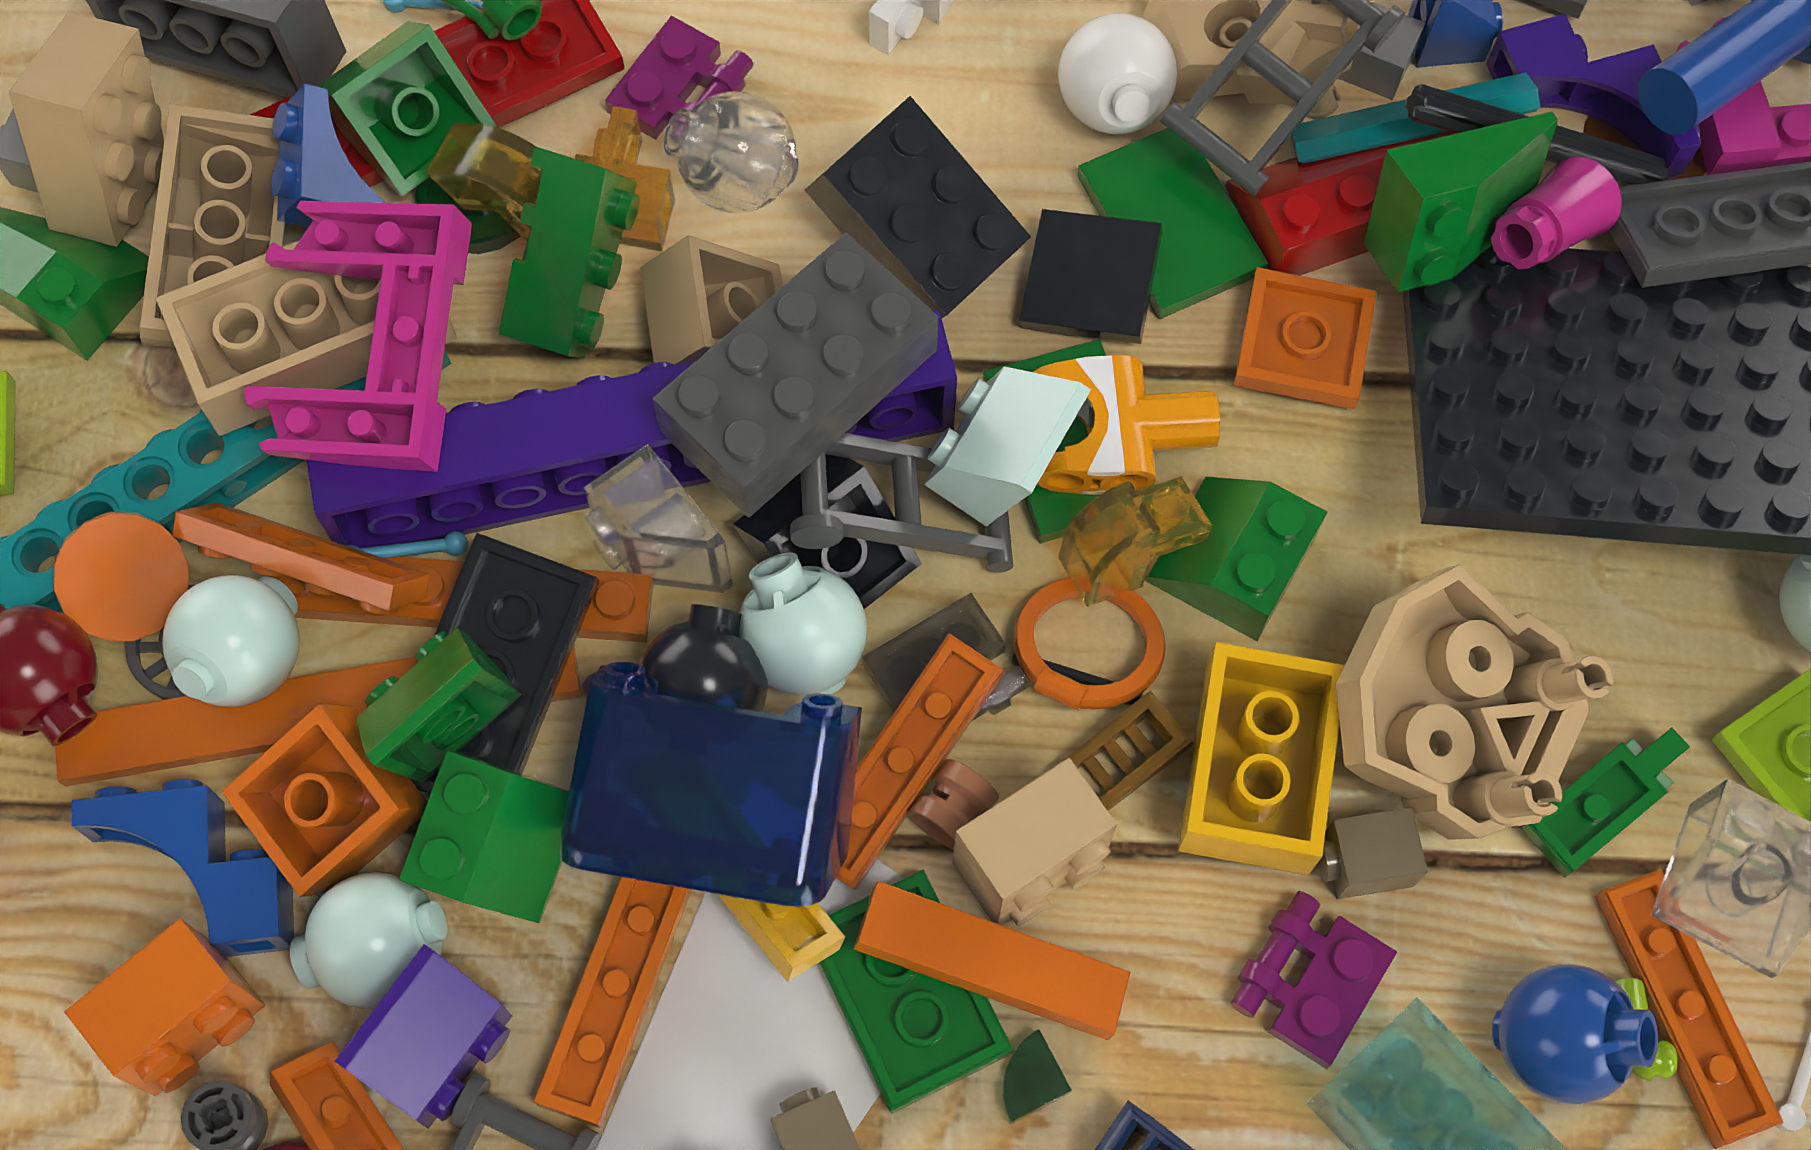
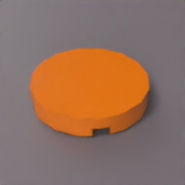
(120, 576)

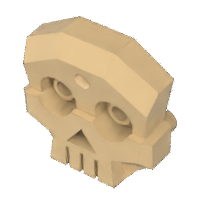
(1204, 33)
(1496, 727)

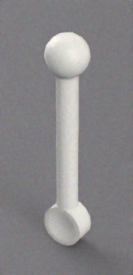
(1792, 1113)

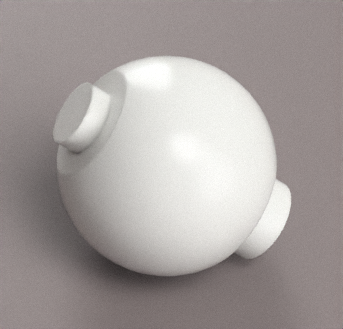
(1117, 73)

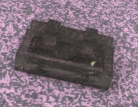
(902, 659)

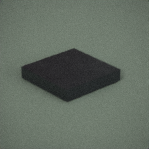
(1091, 276)

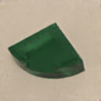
(1032, 1079)

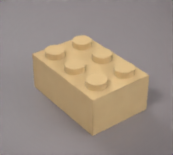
(91, 128)

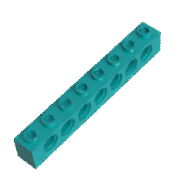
(169, 459)

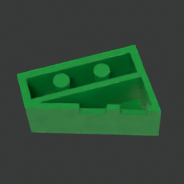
(568, 254)

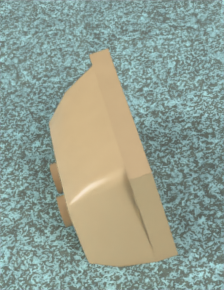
(209, 204)

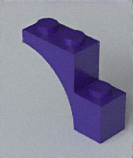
(1600, 88)

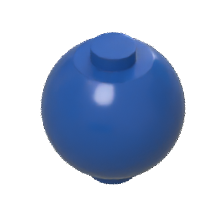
(1573, 1034)

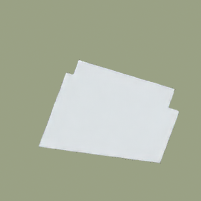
(739, 1042)

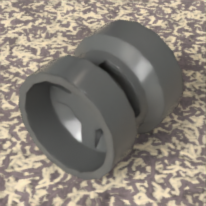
(236, 1127)

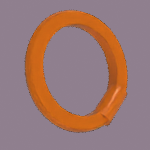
(1067, 690)

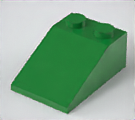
(1445, 194)
(433, 706)

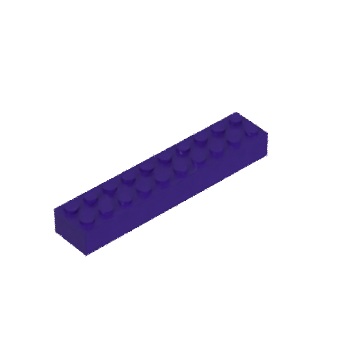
(505, 454)

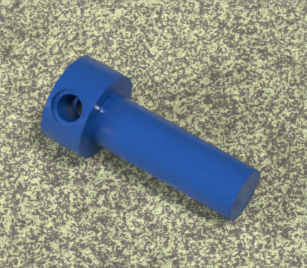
(1725, 63)

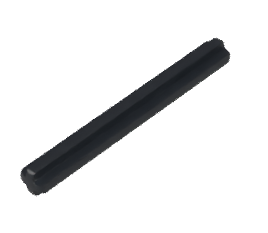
(1464, 114)

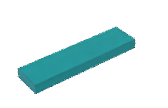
(1391, 124)

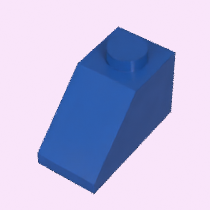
(1455, 30)

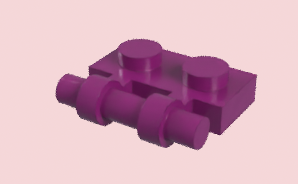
(671, 71)
(1331, 991)

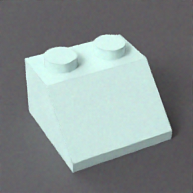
(1003, 440)

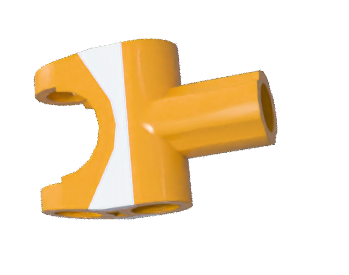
(1125, 426)

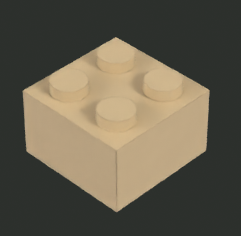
(1034, 844)

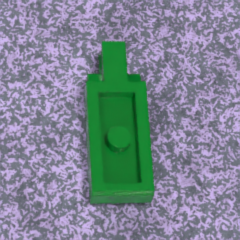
(1605, 801)

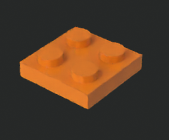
(1305, 338)

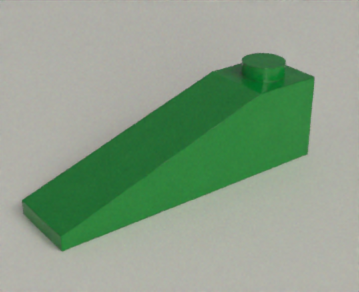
(66, 282)

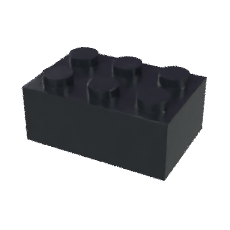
(919, 209)

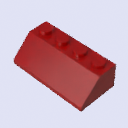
(1314, 209)

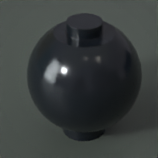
(707, 661)

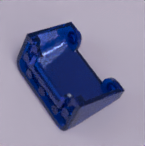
(711, 791)

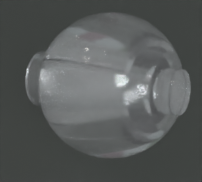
(733, 151)

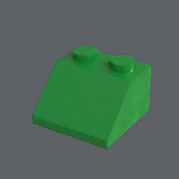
(402, 103)
(1249, 554)
(489, 838)

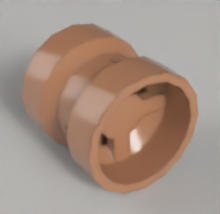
(953, 803)

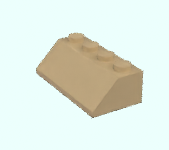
(270, 331)

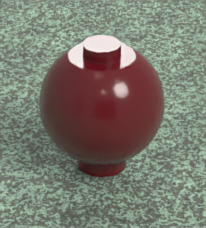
(45, 674)

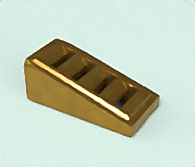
(1164, 723)

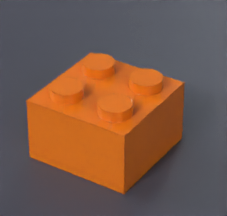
(322, 801)
(166, 1010)

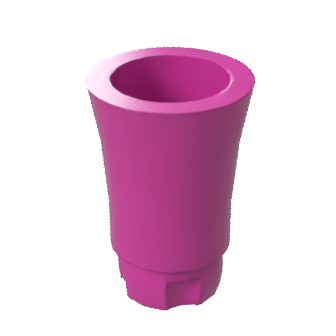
(1566, 207)

